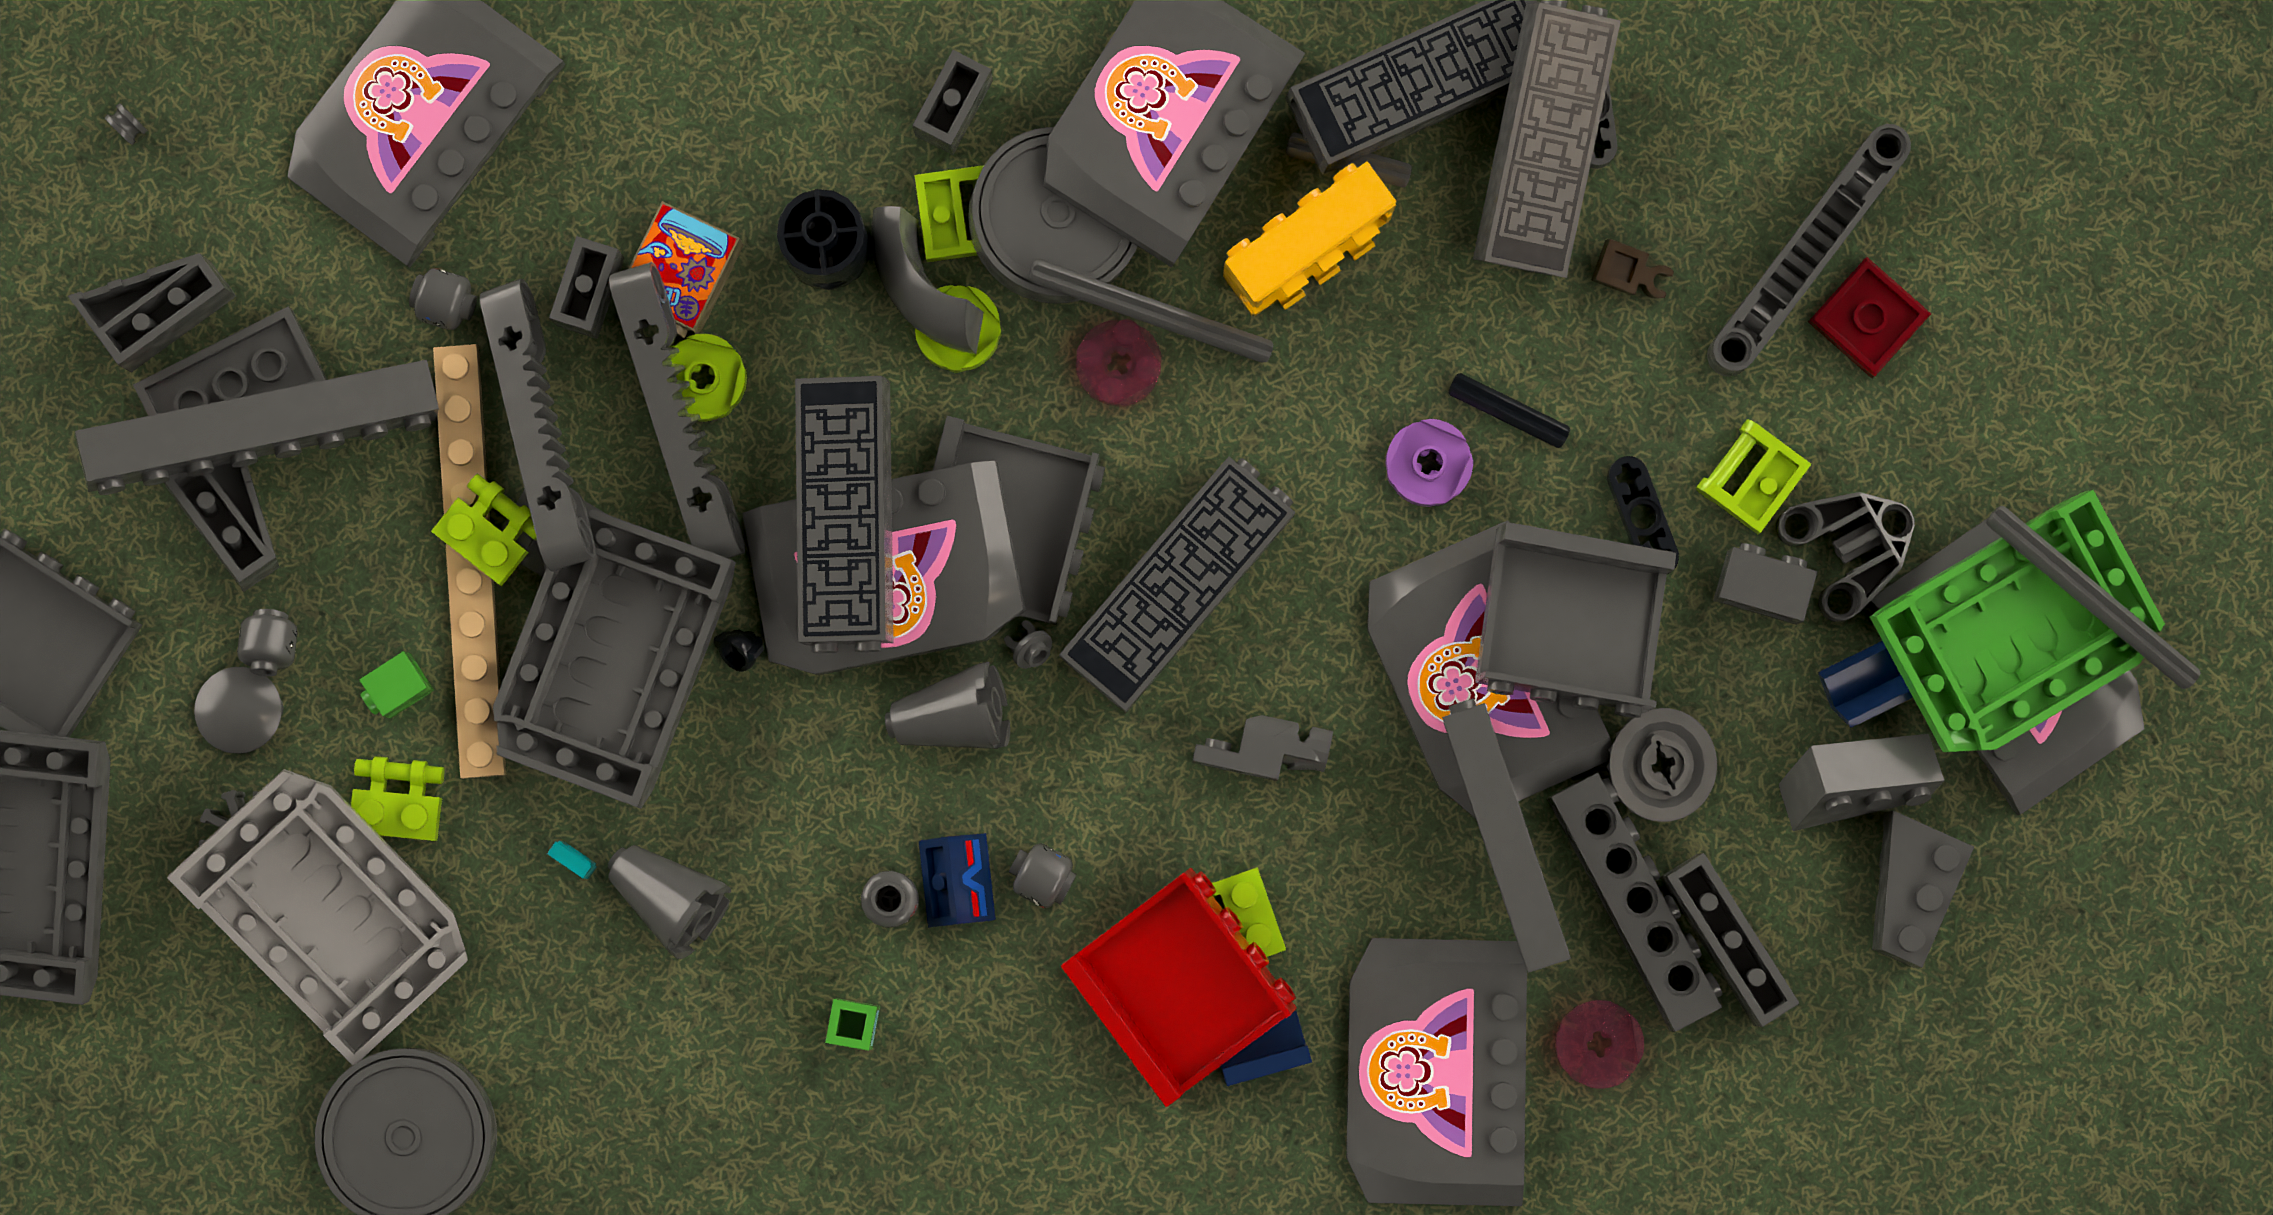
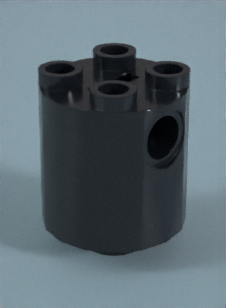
(823, 239)

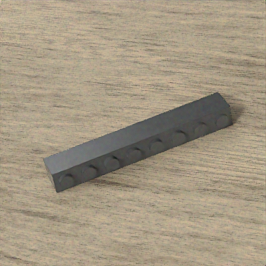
(257, 426)

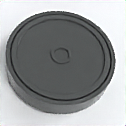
(1022, 222)
(405, 1134)

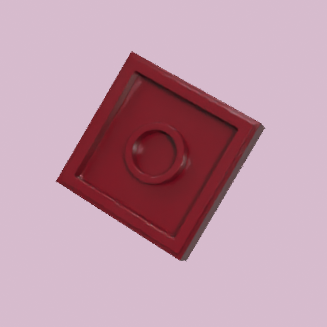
(1869, 317)

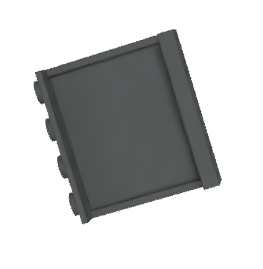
(1045, 506)
(1572, 619)
(53, 641)

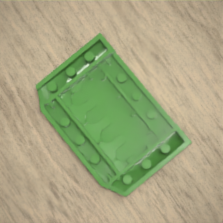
(2002, 643)

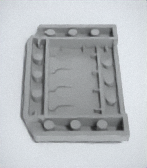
(325, 910)

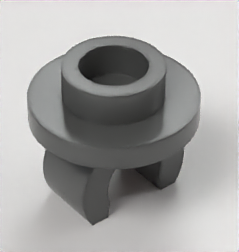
(1032, 649)

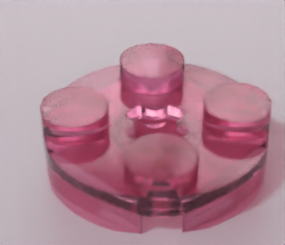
(1112, 387)
(1618, 1060)

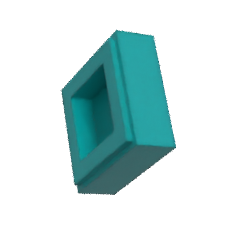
(572, 859)

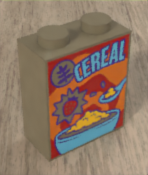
(691, 261)

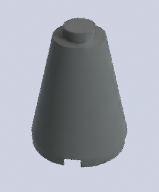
(954, 712)
(669, 897)

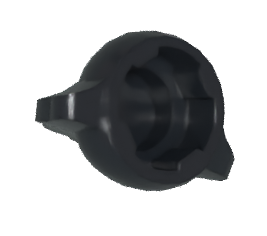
(739, 648)

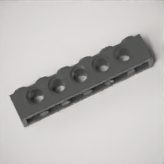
(1702, 991)

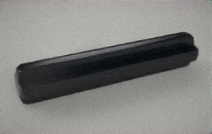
(1509, 410)

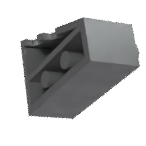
(153, 309)
(229, 519)
(1859, 779)
(1915, 887)

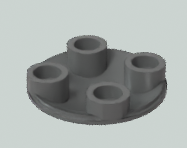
(238, 710)

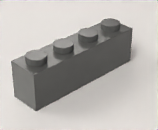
(1729, 940)

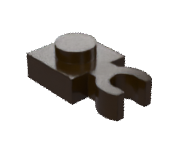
(1625, 269)

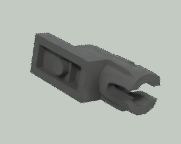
(1265, 747)

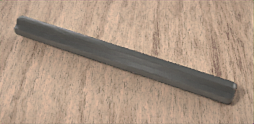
(1150, 311)
(2093, 597)

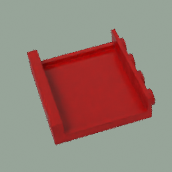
(1180, 985)

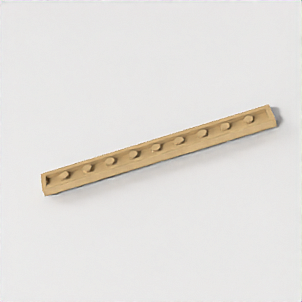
(469, 588)

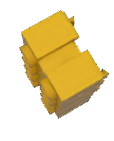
(1310, 240)

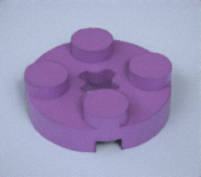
(1452, 455)

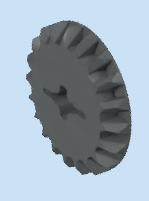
(1687, 777)

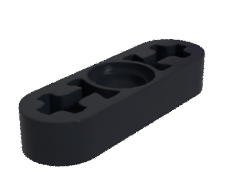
(1622, 490)

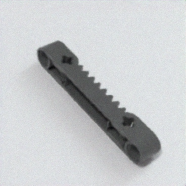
(1809, 249)
(644, 302)
(518, 352)

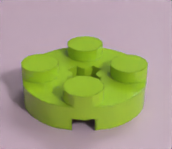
(990, 333)
(723, 363)

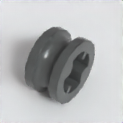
(125, 124)

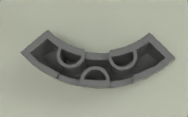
(937, 315)

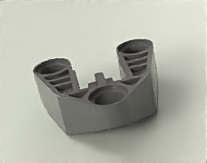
(1832, 513)

